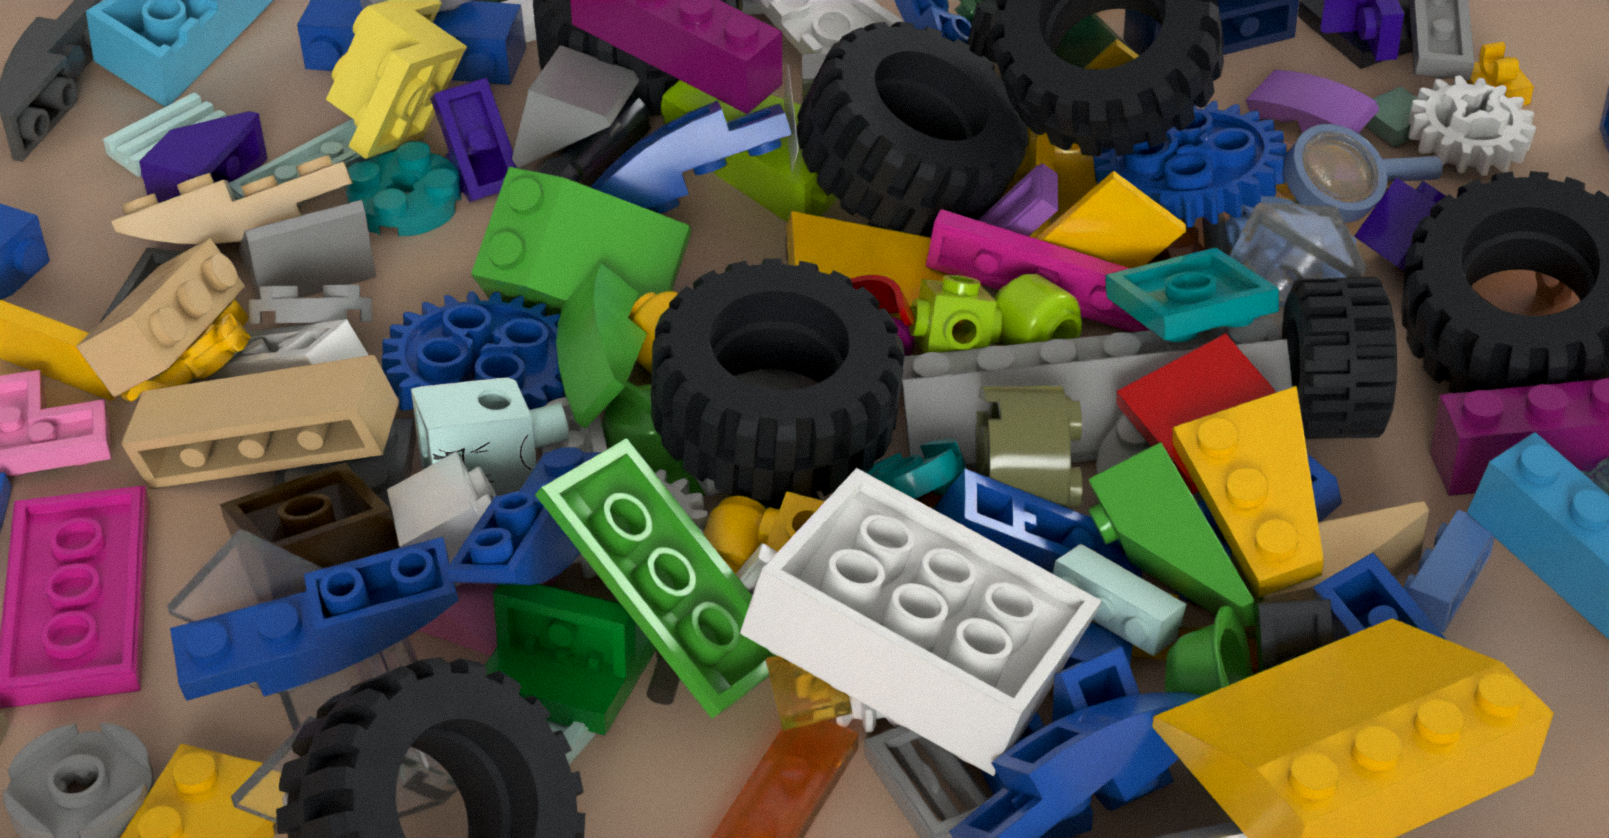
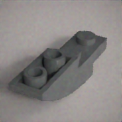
(40, 76)

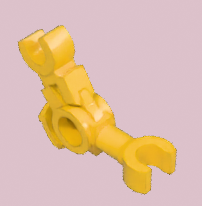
(205, 355)

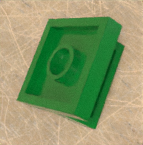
(568, 652)

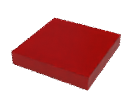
(1189, 389)

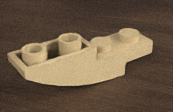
(212, 212)

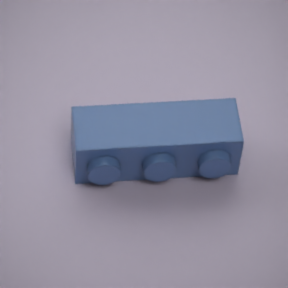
(1450, 568)

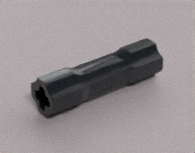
(590, 155)

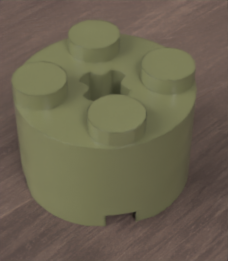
(1029, 440)

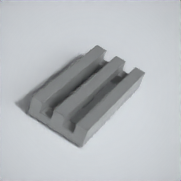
(905, 793)

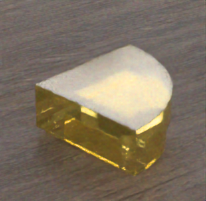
(802, 696)

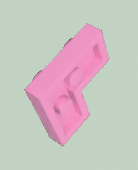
(49, 437)

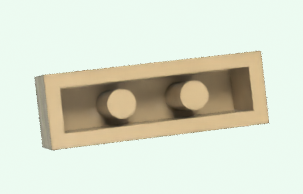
(161, 317)

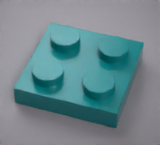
(1192, 294)

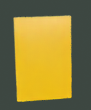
(861, 251)

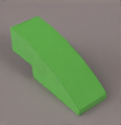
(597, 343)

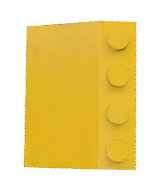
(1361, 736)

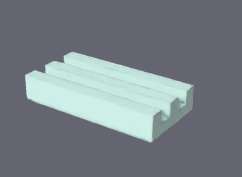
(134, 141)

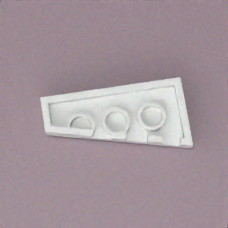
(819, 24)

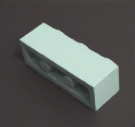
(1128, 604)

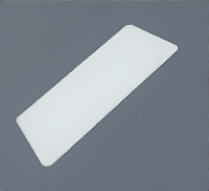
(789, 111)

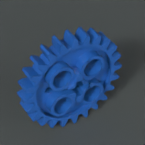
(1206, 167)
(457, 346)

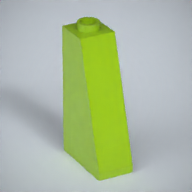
(760, 177)

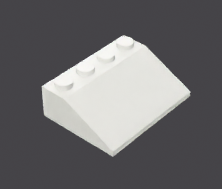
(919, 618)

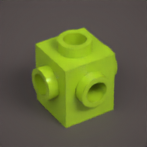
(946, 303)

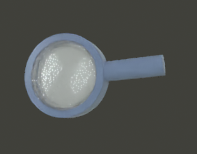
(1345, 170)

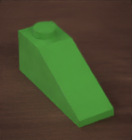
(1166, 533)

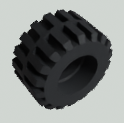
(1341, 355)

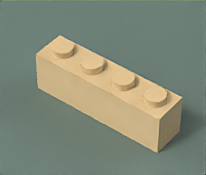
(261, 422)

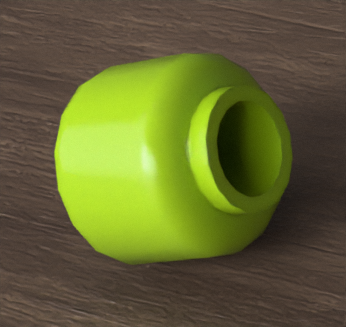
(1037, 311)

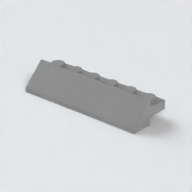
(944, 386)

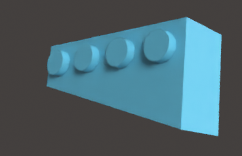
(165, 42)

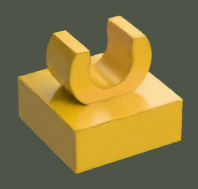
(1501, 71)

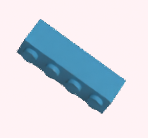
(1550, 522)

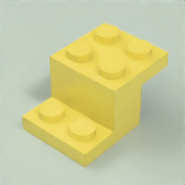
(393, 73)

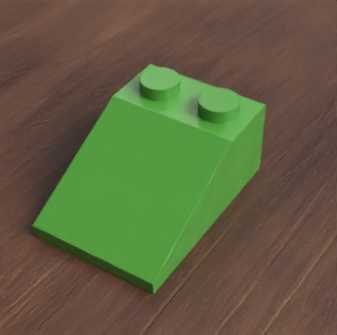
(557, 231)

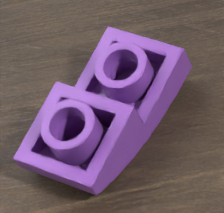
(1311, 101)

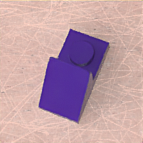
(1375, 21)
(474, 137)

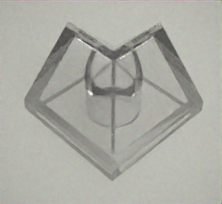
(1296, 244)

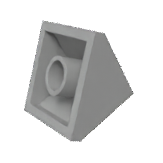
(570, 102)
(310, 250)

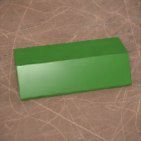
(661, 572)

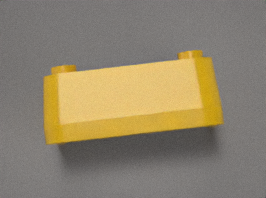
(1103, 219)

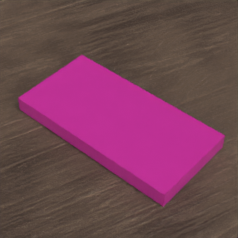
(74, 597)

